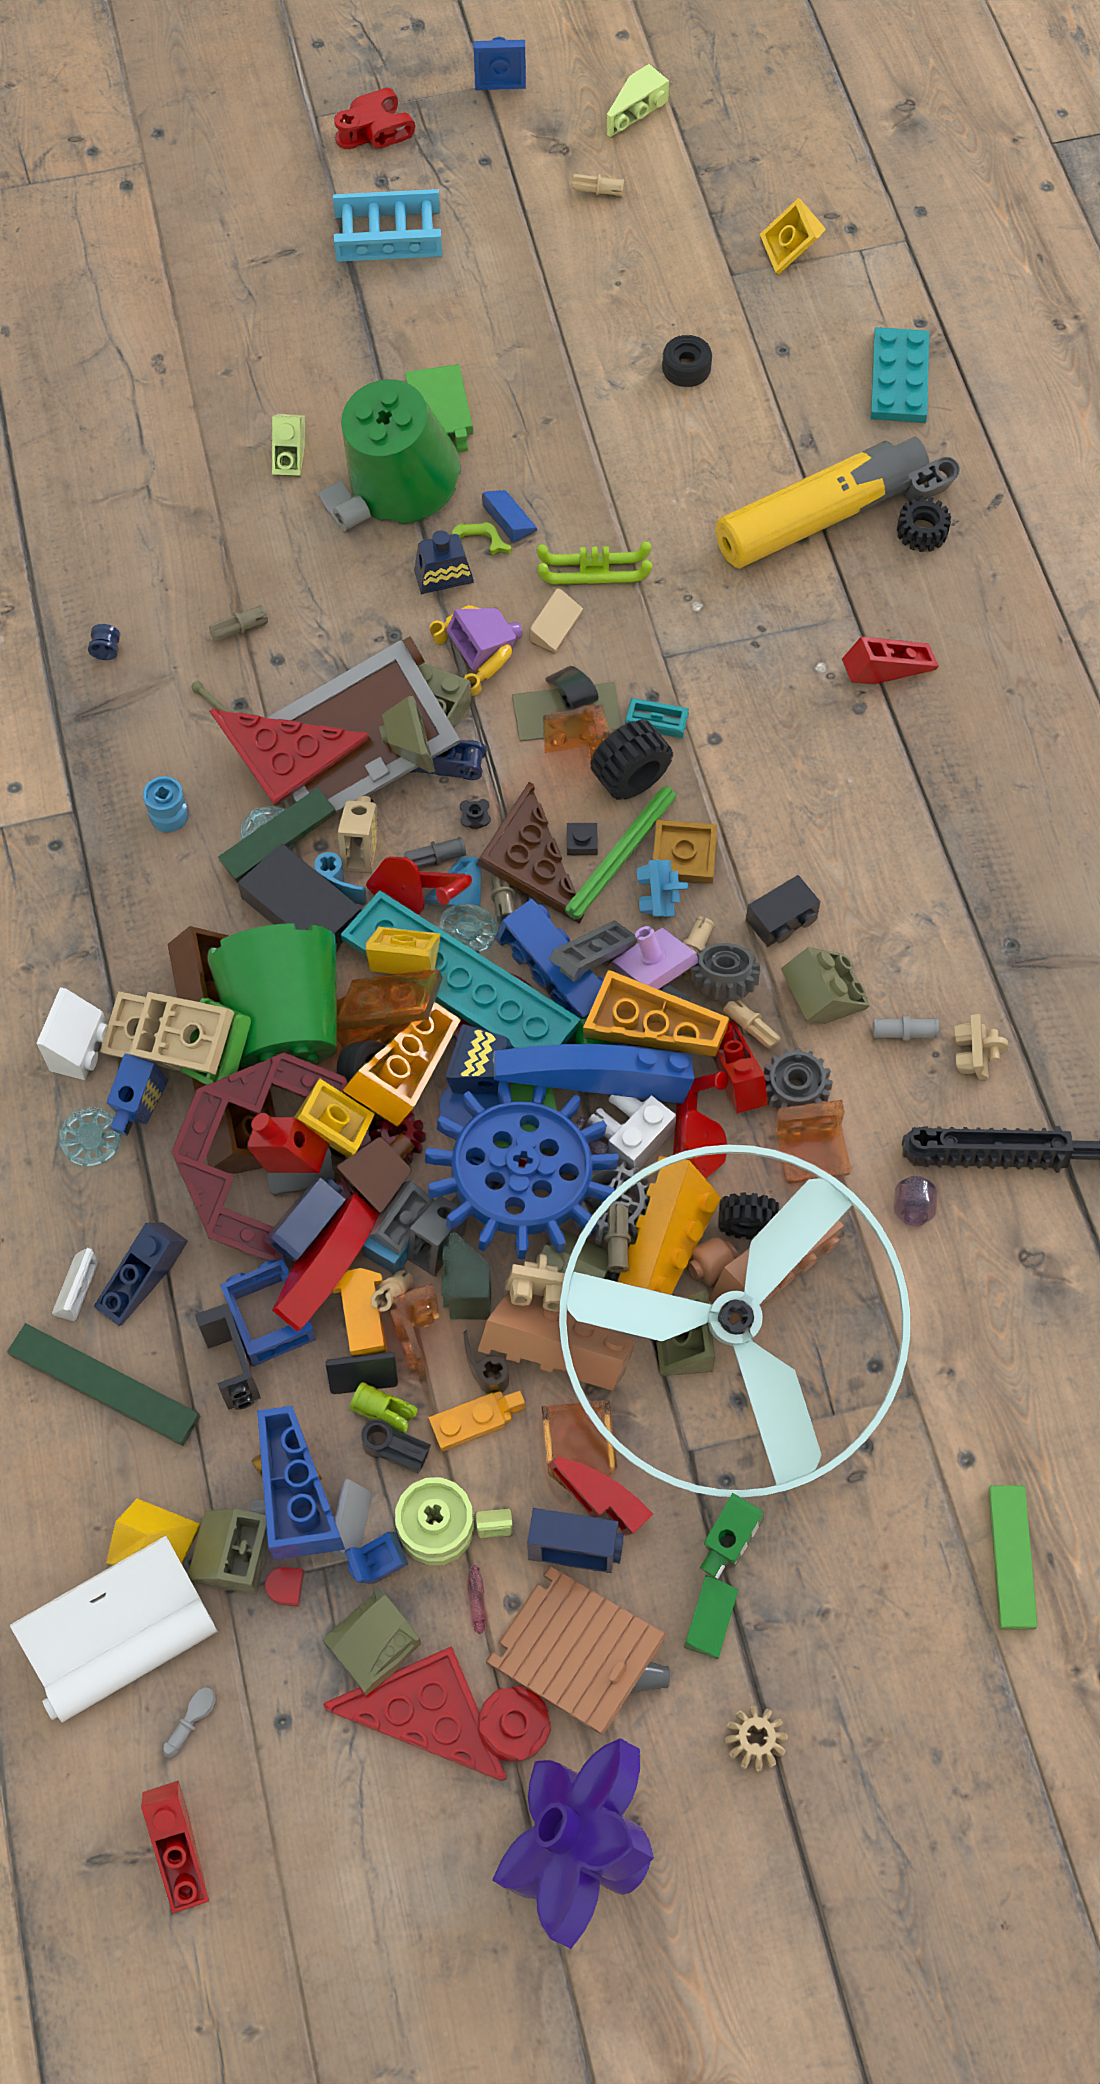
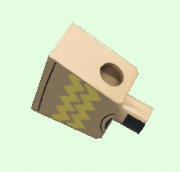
(358, 820)

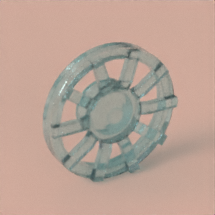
(469, 926)
(89, 1137)

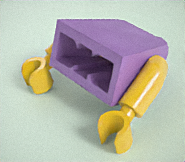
(482, 639)

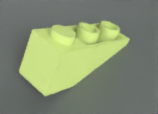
(638, 97)

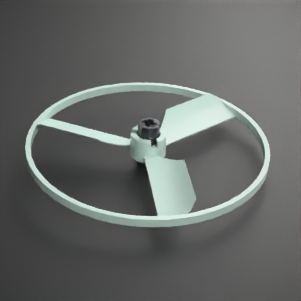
(769, 1381)

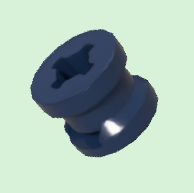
(104, 642)

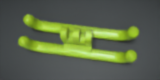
(594, 565)

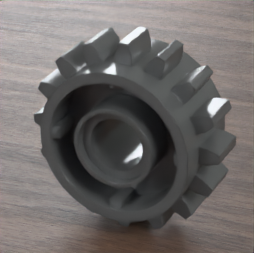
(725, 972)
(801, 1067)

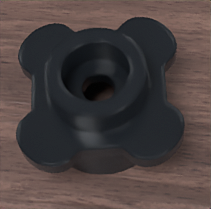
(478, 820)

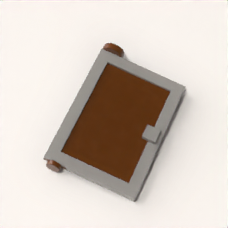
(357, 704)

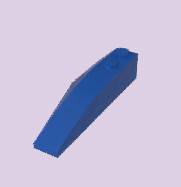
(600, 1069)

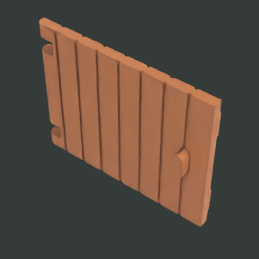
(577, 1650)

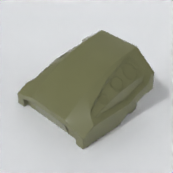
(373, 1641)

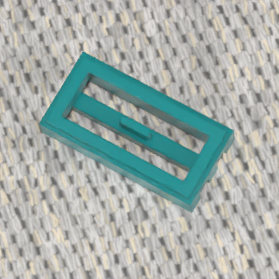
(664, 725)

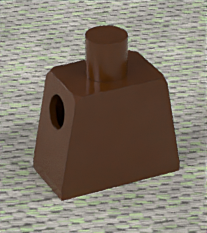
(377, 1170)

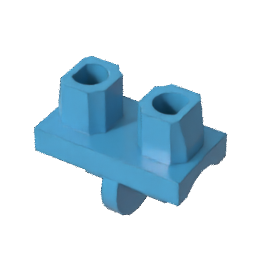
(664, 888)

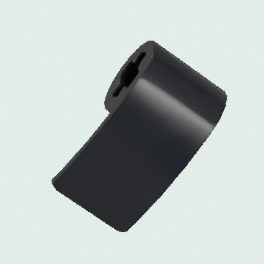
(574, 688)

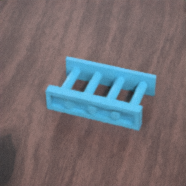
(387, 244)

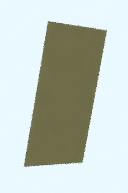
(532, 706)

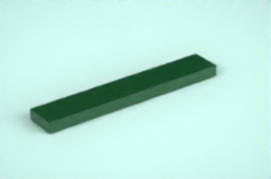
(104, 1384)

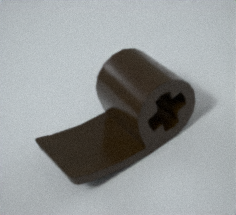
(489, 1364)

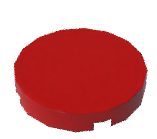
(514, 1724)

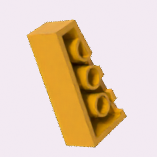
(652, 1018)

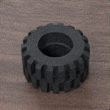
(631, 759)

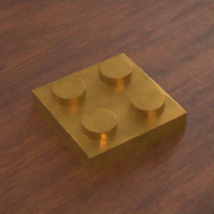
(689, 848)

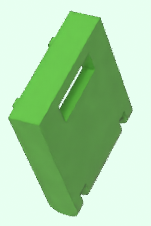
(232, 1049)

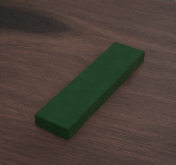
(284, 828)

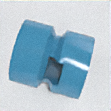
(165, 804)

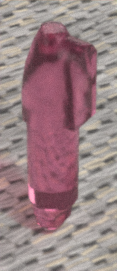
(476, 1593)

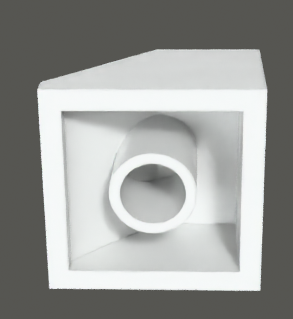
(72, 1035)

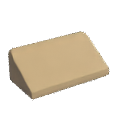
(555, 621)

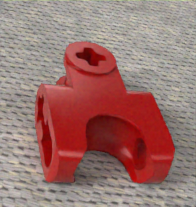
(373, 121)

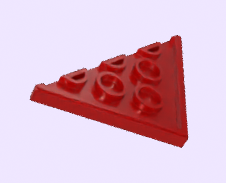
(286, 752)
(427, 1708)

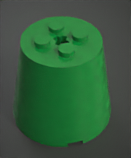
(398, 452)
(286, 988)

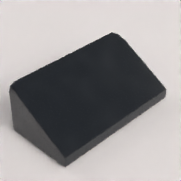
(373, 1369)

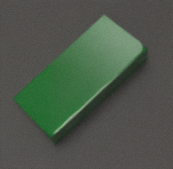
(711, 1617)

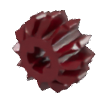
(408, 1127)

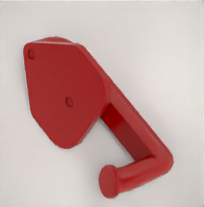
(404, 883)
(696, 1130)

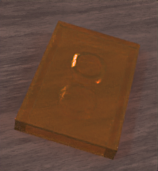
(389, 999)

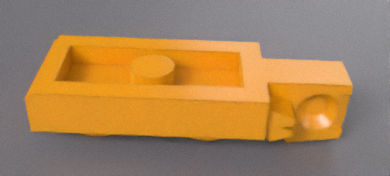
(475, 1418)

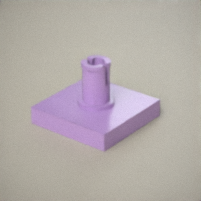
(655, 958)

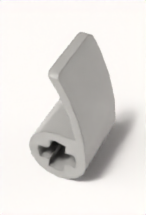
(342, 507)

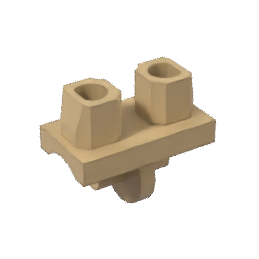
(975, 1035)
(535, 1280)

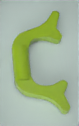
(483, 529)

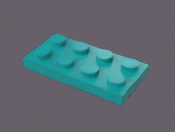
(900, 375)

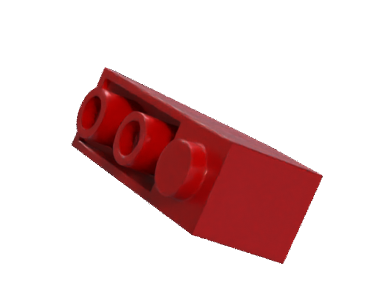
(745, 1077)
(174, 1846)

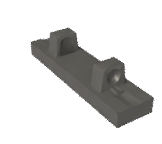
(592, 949)

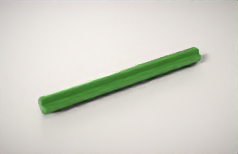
(620, 853)

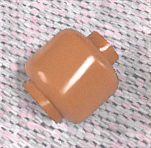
(710, 1259)

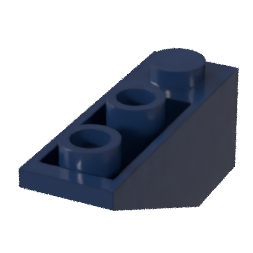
(140, 1270)

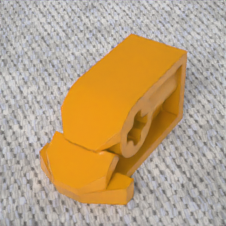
(362, 1320)

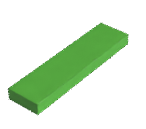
(1012, 1557)

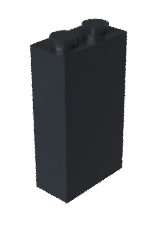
(293, 892)

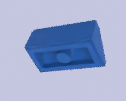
(508, 514)

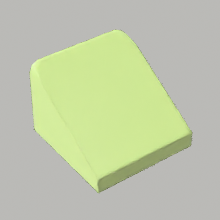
(494, 1523)

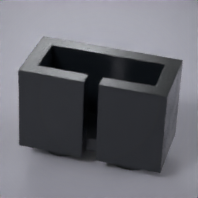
(782, 910)

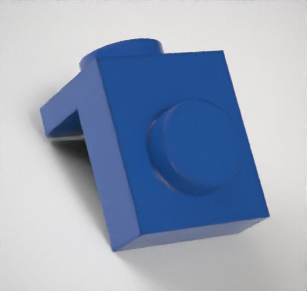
(376, 1559)

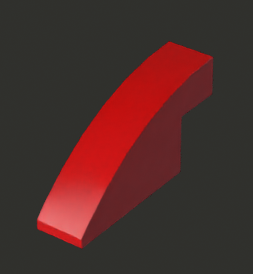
(325, 1262)

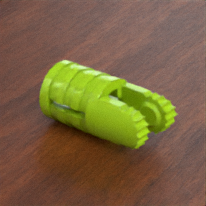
(379, 1405)

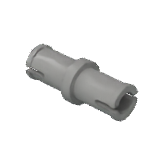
(906, 1028)

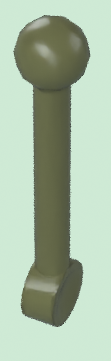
(198, 688)

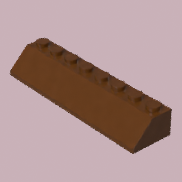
(193, 982)

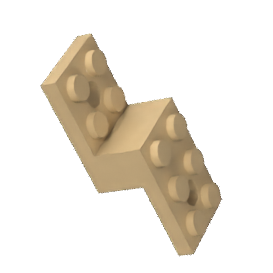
(166, 1031)

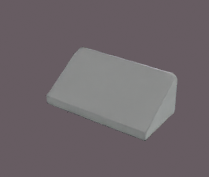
(352, 1515)

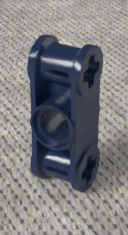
(459, 761)

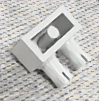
(642, 1134)

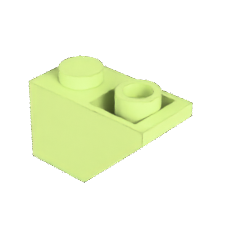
(288, 444)

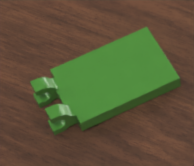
(447, 398)

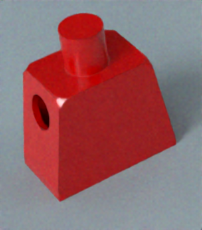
(286, 1145)

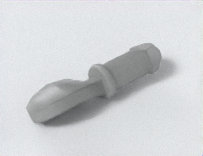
(198, 1708)

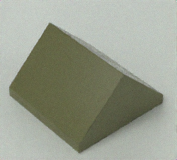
(689, 1351)

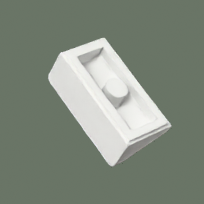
(76, 1285)

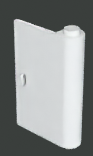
(101, 1645)

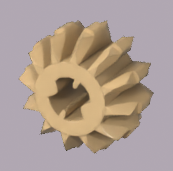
(754, 1751)

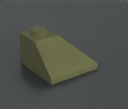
(406, 733)

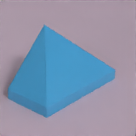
(472, 894)

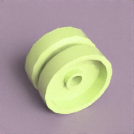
(434, 1500)

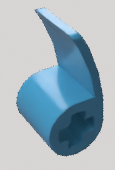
(330, 867)

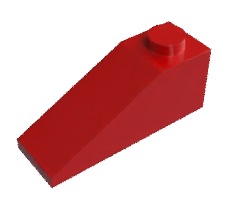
(887, 659)

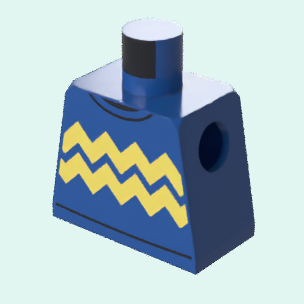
(135, 1092)

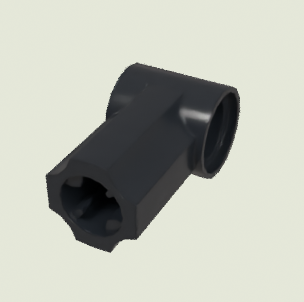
(397, 1448)

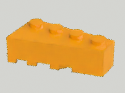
(401, 1070)
(671, 1227)

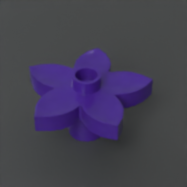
(578, 1840)

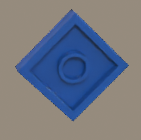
(499, 64)

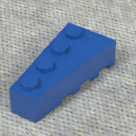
(532, 942)
(294, 1498)

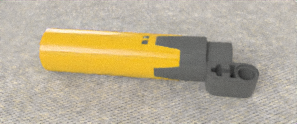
(830, 498)

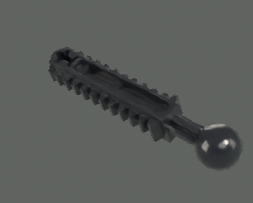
(996, 1148)

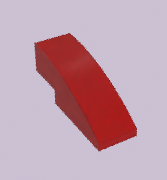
(600, 1494)

